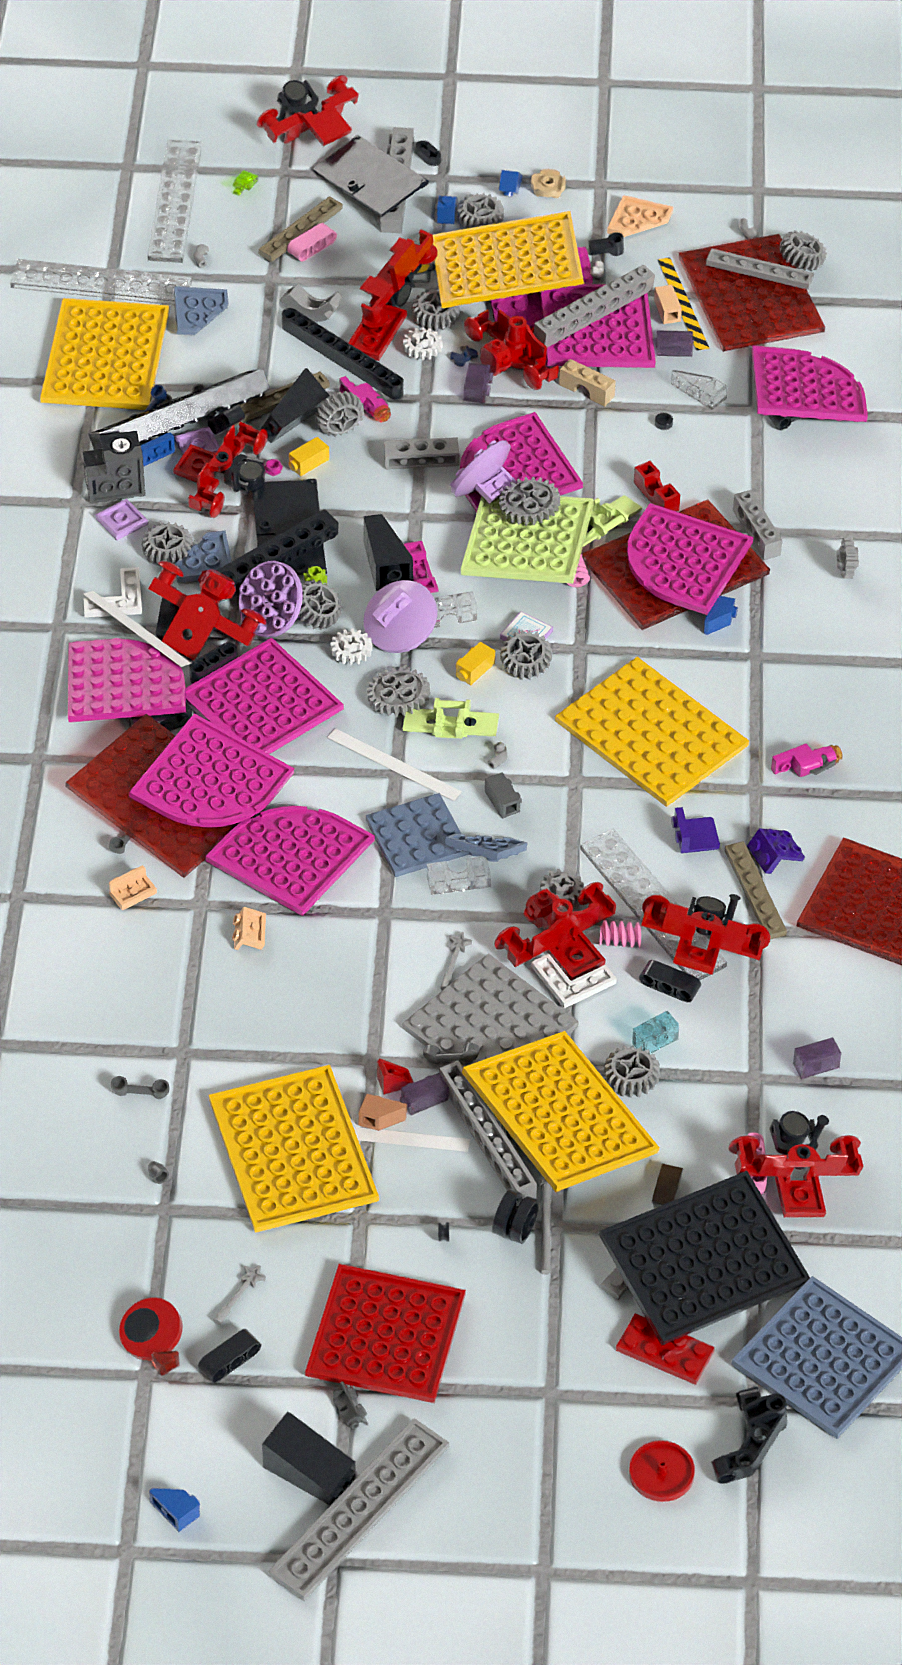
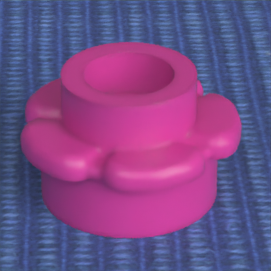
(273, 467)

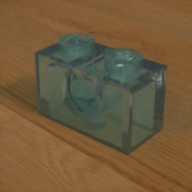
(656, 1032)

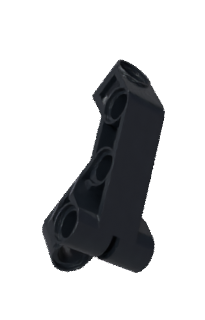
(762, 1417)

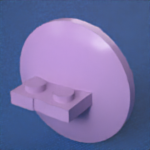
(485, 473)
(274, 593)
(400, 616)

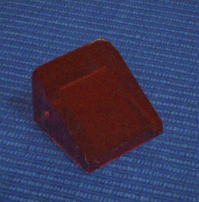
(165, 1361)

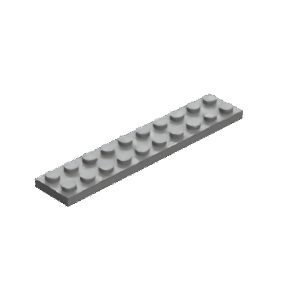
(358, 1509)

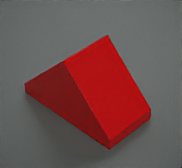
(392, 1076)

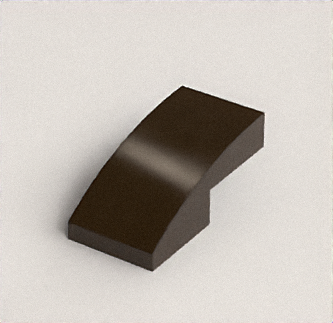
(667, 1184)

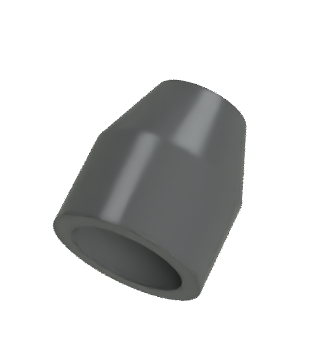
(158, 1172)

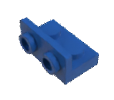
(158, 448)

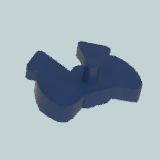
(467, 355)

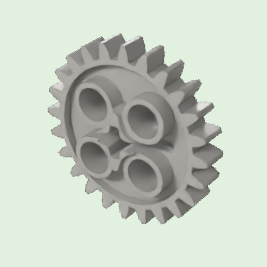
(529, 501)
(398, 691)

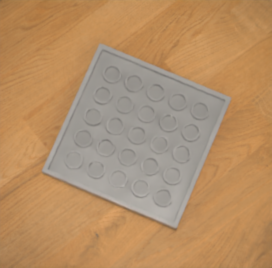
(489, 1009)

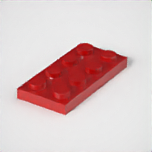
(376, 341)
(681, 1358)

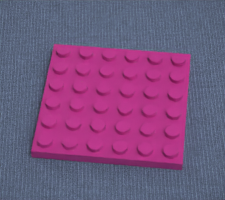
(612, 341)
(263, 698)

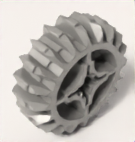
(479, 211)
(802, 250)
(429, 311)
(339, 413)
(166, 543)
(320, 601)
(523, 661)
(631, 1071)

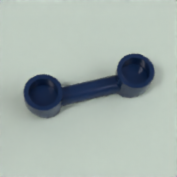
(159, 394)

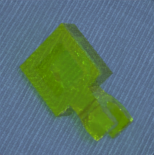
(243, 181)

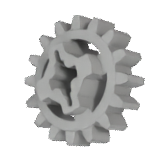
(847, 558)
(563, 885)

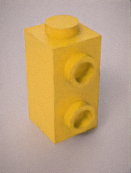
(308, 456)
(475, 663)

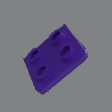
(695, 833)
(772, 846)

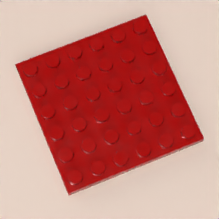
(386, 1333)

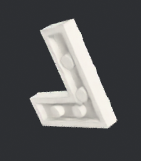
(128, 603)
(573, 991)

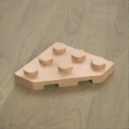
(638, 215)

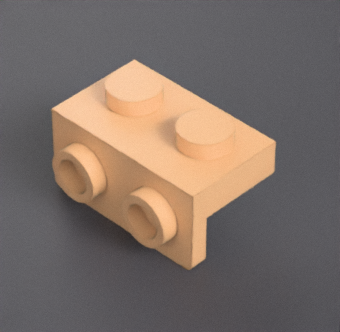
(131, 888)

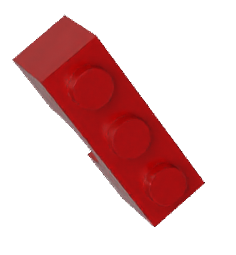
(649, 483)

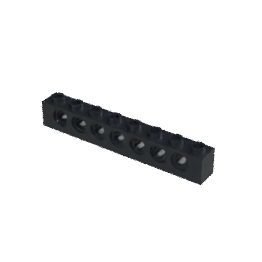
(285, 546)

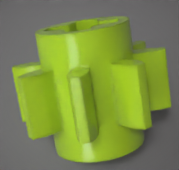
(315, 573)

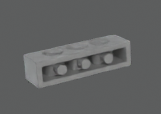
(421, 453)
(757, 524)

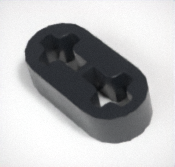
(428, 153)

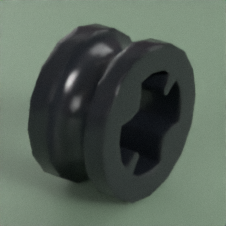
(443, 1232)

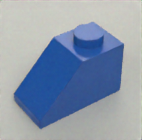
(510, 182)
(446, 209)
(720, 614)
(175, 1506)

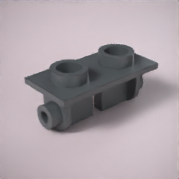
(347, 1398)

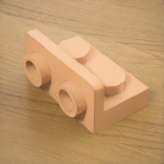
(249, 928)

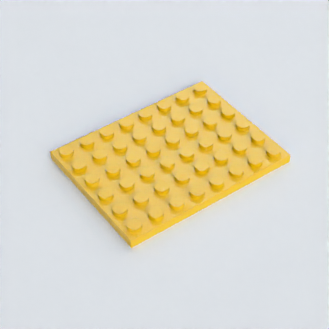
(507, 259)
(105, 354)
(651, 731)
(560, 1111)
(293, 1148)

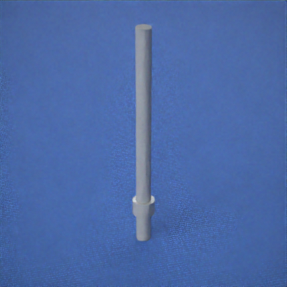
(545, 1257)

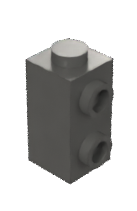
(502, 795)

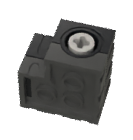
(115, 469)

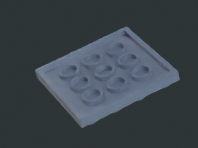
(415, 834)

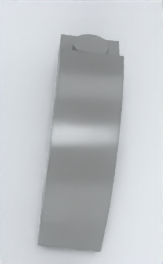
(312, 307)

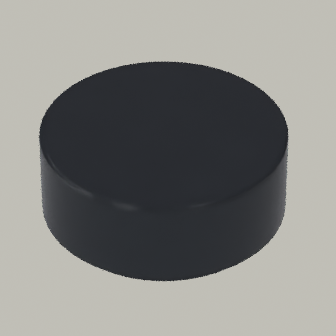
(663, 421)

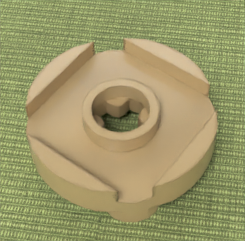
(540, 186)

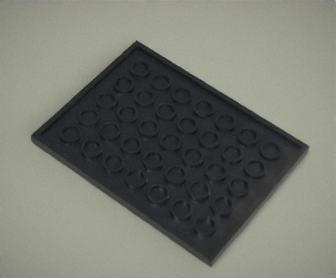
(704, 1257)

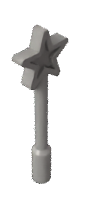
(458, 944)
(251, 1277)

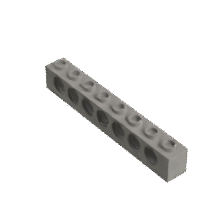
(401, 149)
(594, 306)
(487, 1132)

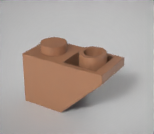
(381, 1113)

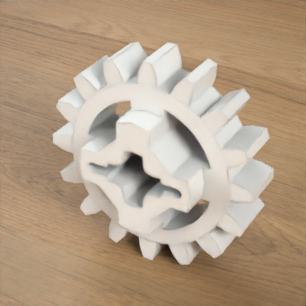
(422, 343)
(351, 646)

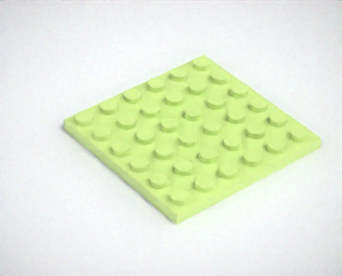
(529, 552)

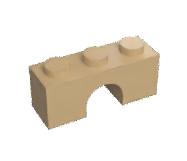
(599, 386)

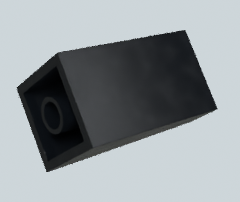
(296, 406)
(385, 552)
(307, 1460)

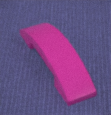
(421, 569)

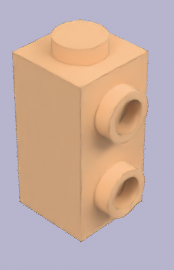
(667, 304)

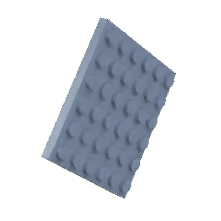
(823, 1357)

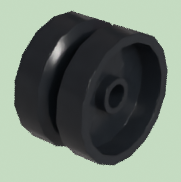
(515, 1216)

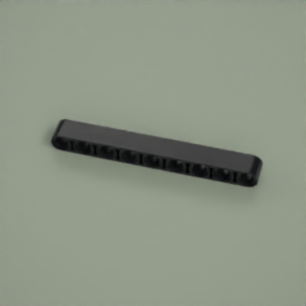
(342, 353)

